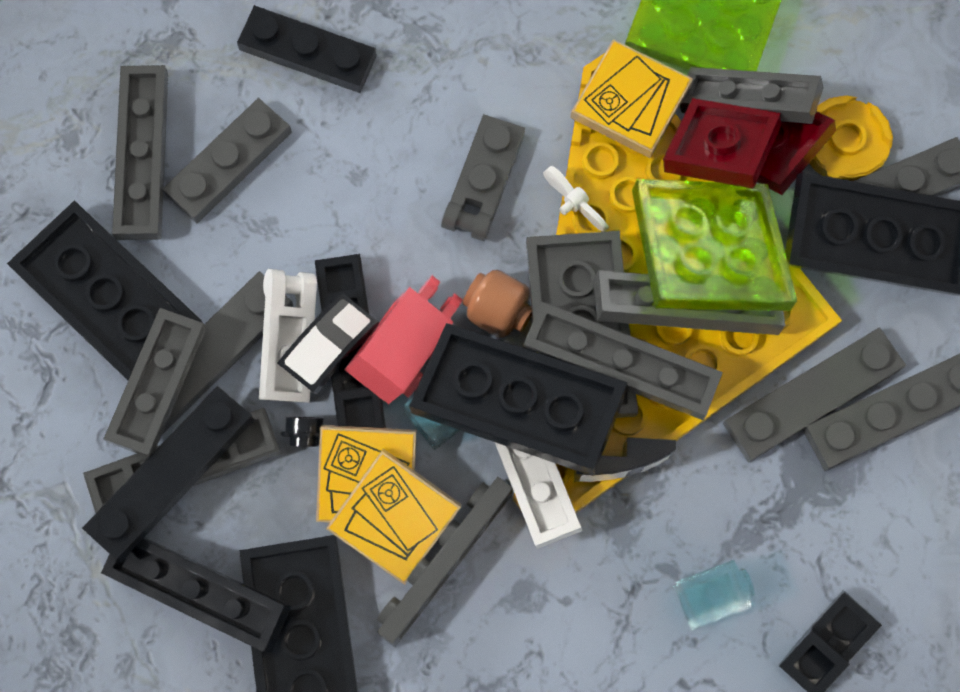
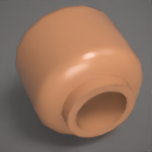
(498, 303)

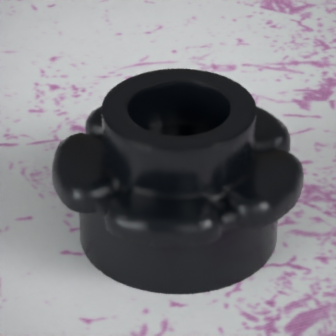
(303, 431)

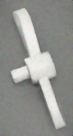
(574, 199)

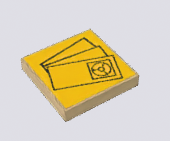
(631, 98)
(348, 454)
(393, 516)

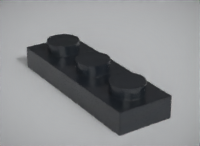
(307, 49)

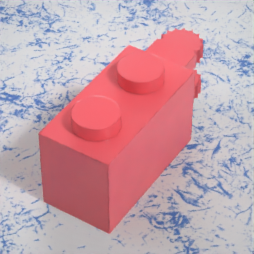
(402, 343)

